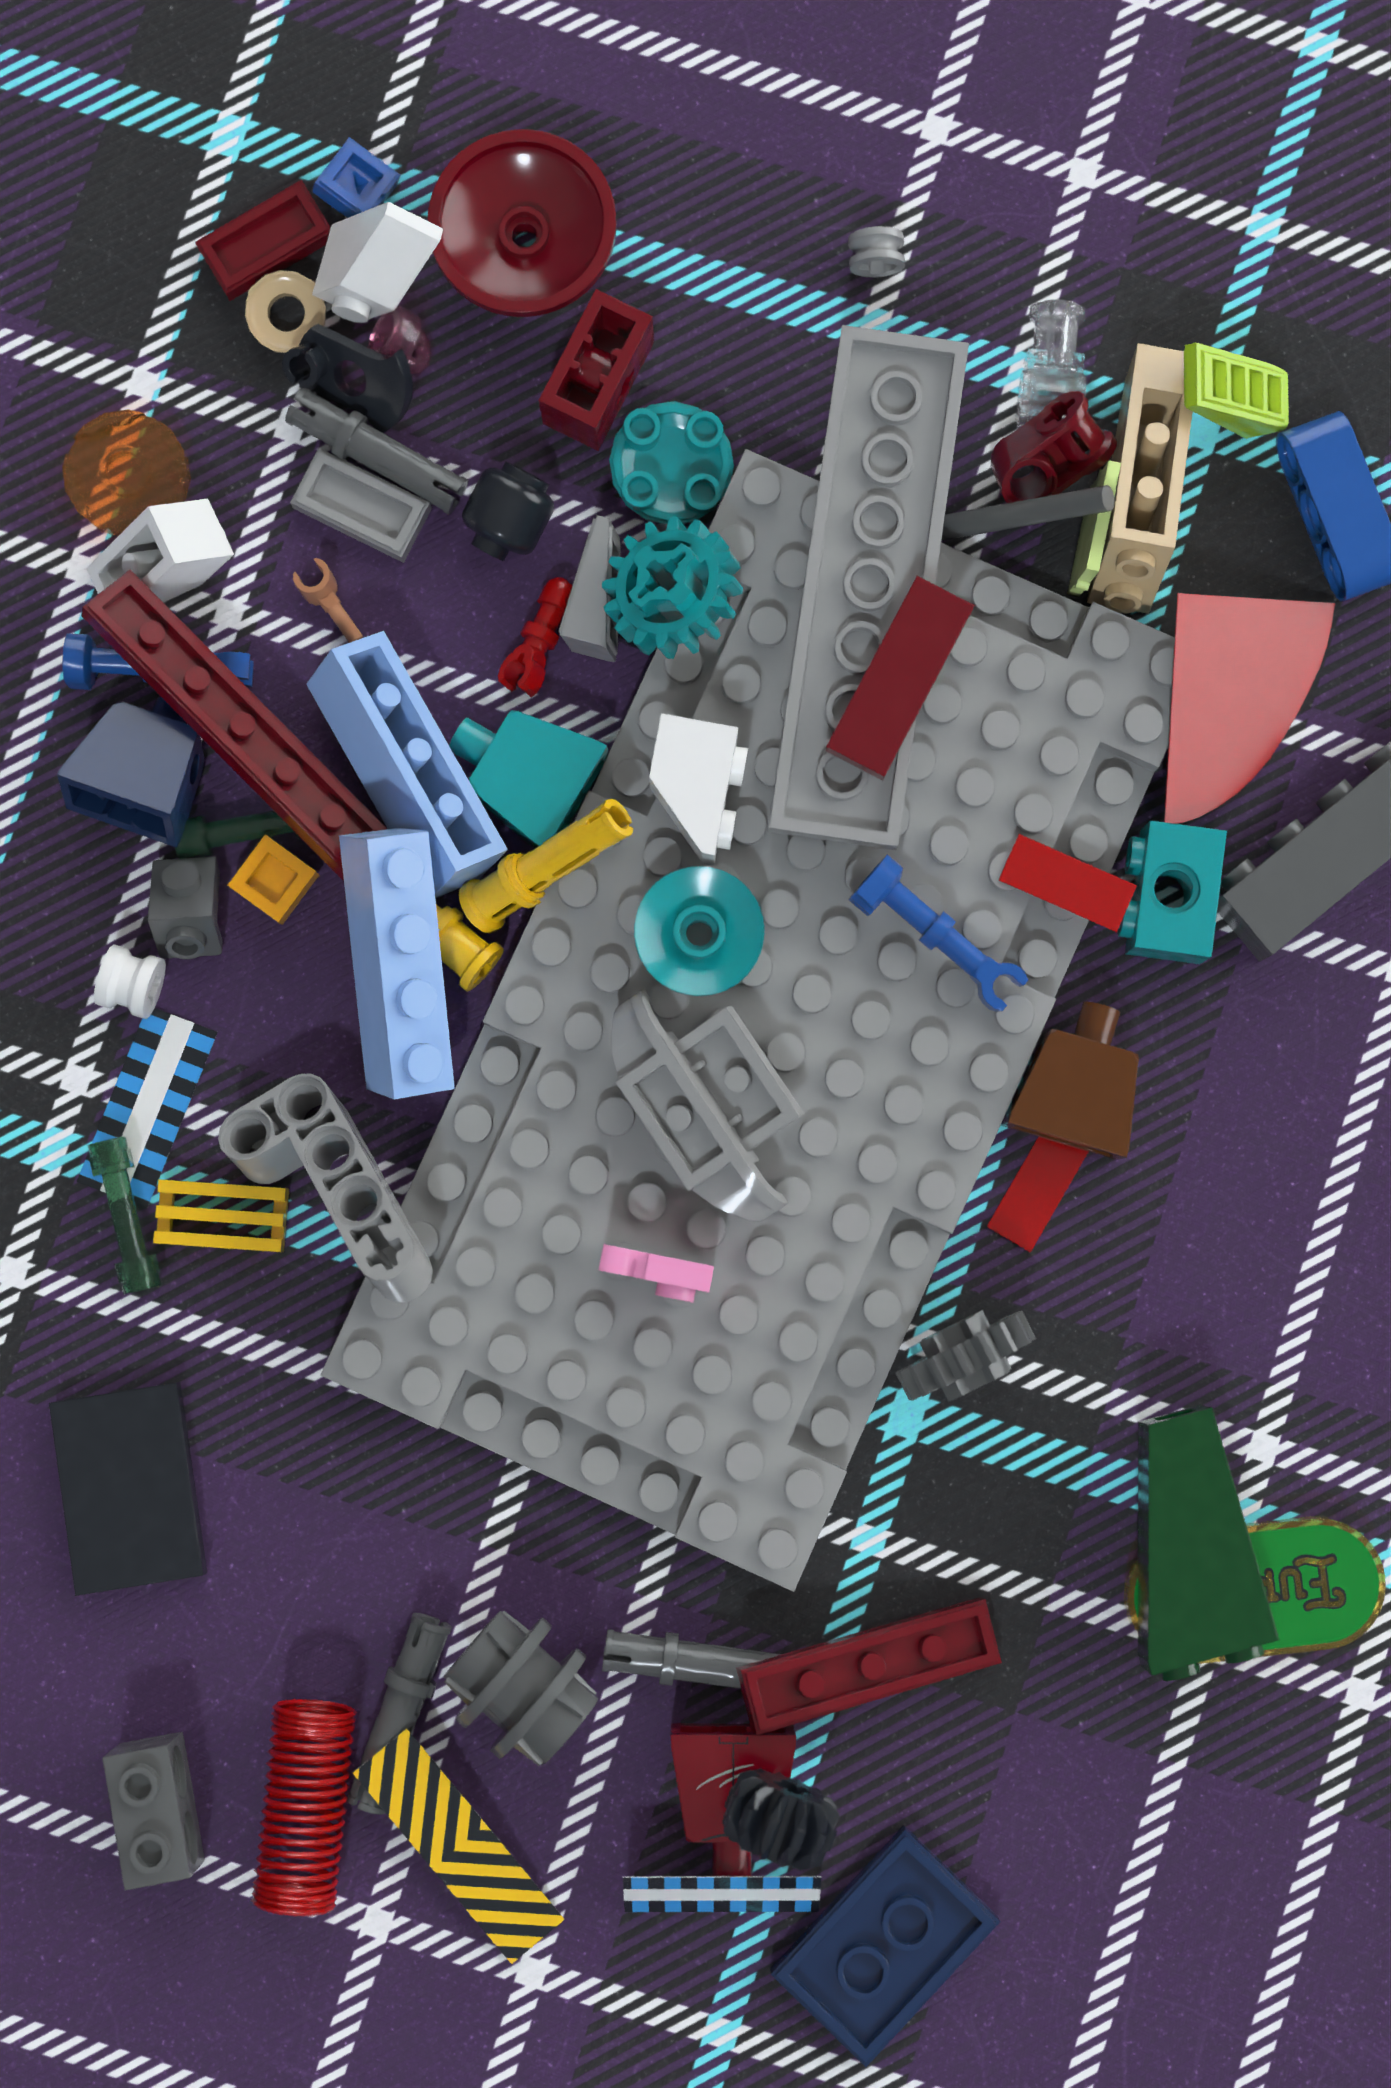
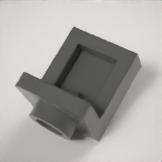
(185, 907)

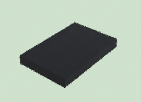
(128, 1488)

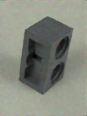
(153, 1810)

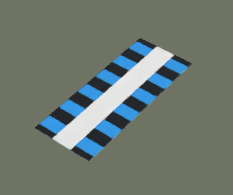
(152, 1097)
(722, 1894)

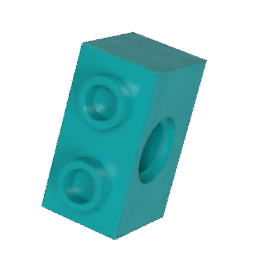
(1196, 862)

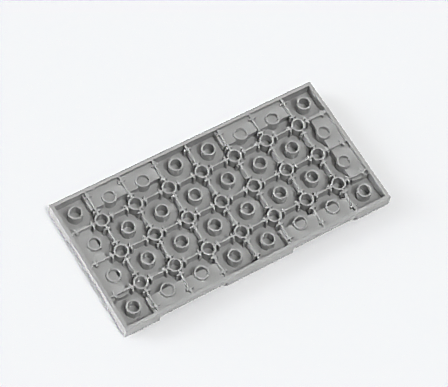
(750, 1401)

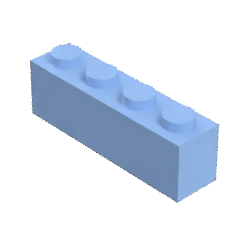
(405, 758)
(397, 962)

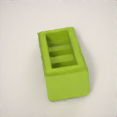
(1235, 391)

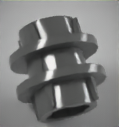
(521, 1688)

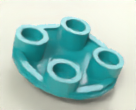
(671, 462)

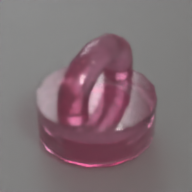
(402, 331)

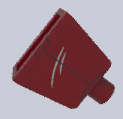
(708, 1765)

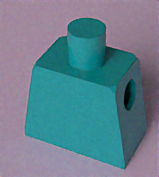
(530, 772)

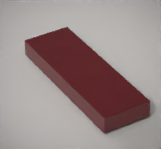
(899, 678)

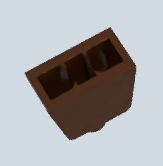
(1079, 1087)

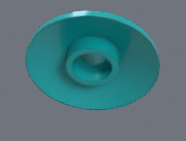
(694, 897)

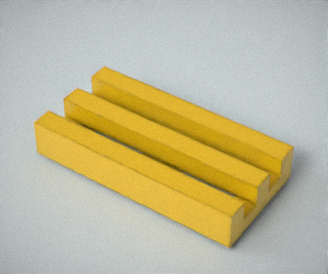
(167, 1212)

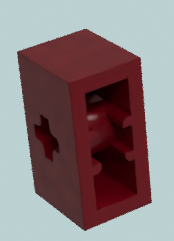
(597, 369)

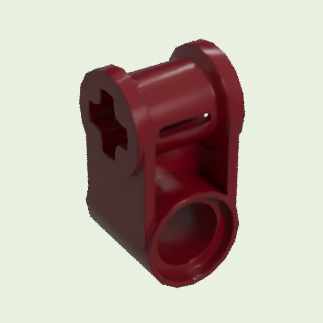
(1053, 448)

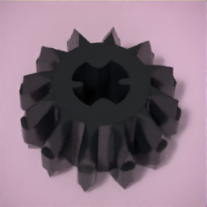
(780, 1819)

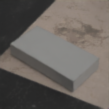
(361, 505)

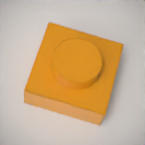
(273, 879)

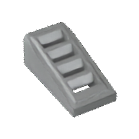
(585, 623)

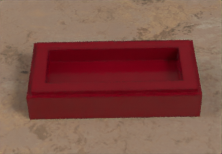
(264, 240)

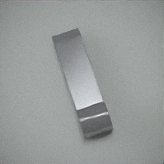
(344, 1190)

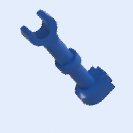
(84, 661)
(936, 930)

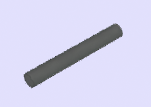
(1028, 512)

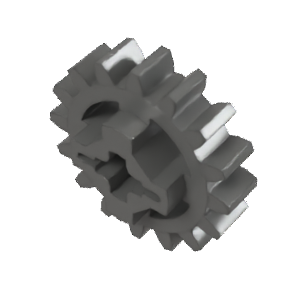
(965, 1355)

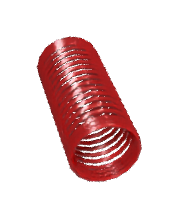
(318, 1723)

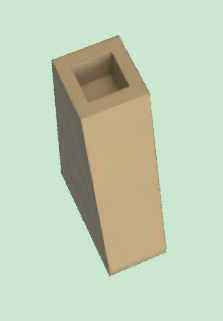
(1149, 488)

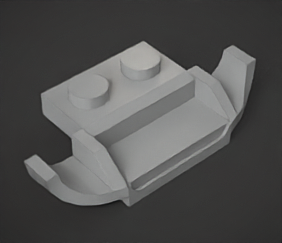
(704, 1102)

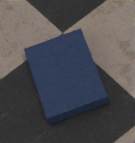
(884, 1946)

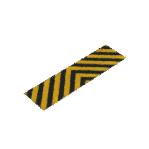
(458, 1846)

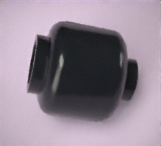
(508, 511)

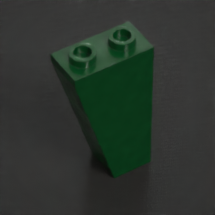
(1194, 1552)

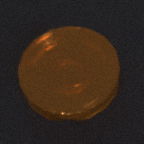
(122, 468)

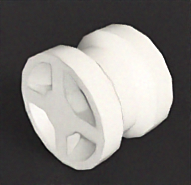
(129, 981)

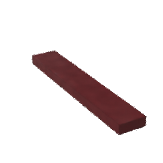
(228, 717)

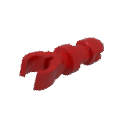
(539, 637)

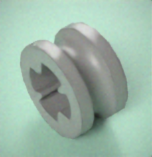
(876, 251)

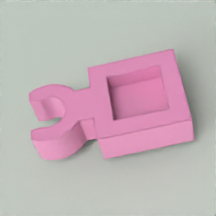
(674, 1276)

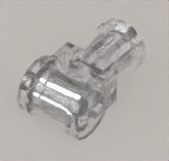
(1051, 369)

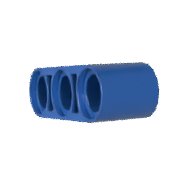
(1338, 504)

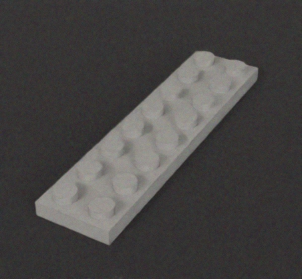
(869, 540)

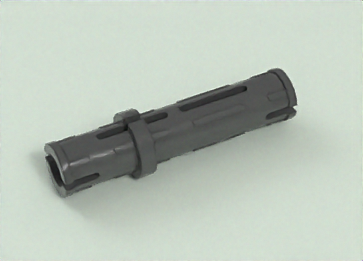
(356, 439)
(676, 1659)
(407, 1689)

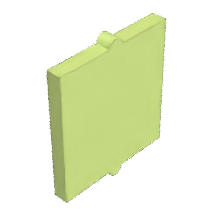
(1092, 536)

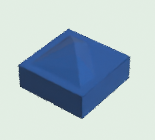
(355, 180)

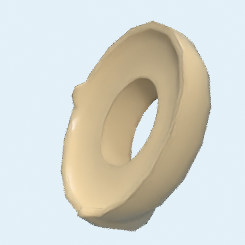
(266, 292)

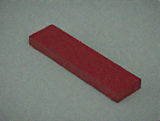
(868, 1665)

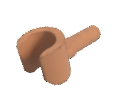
(325, 595)

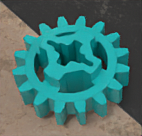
(663, 616)

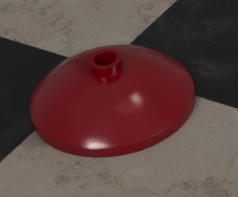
(513, 187)

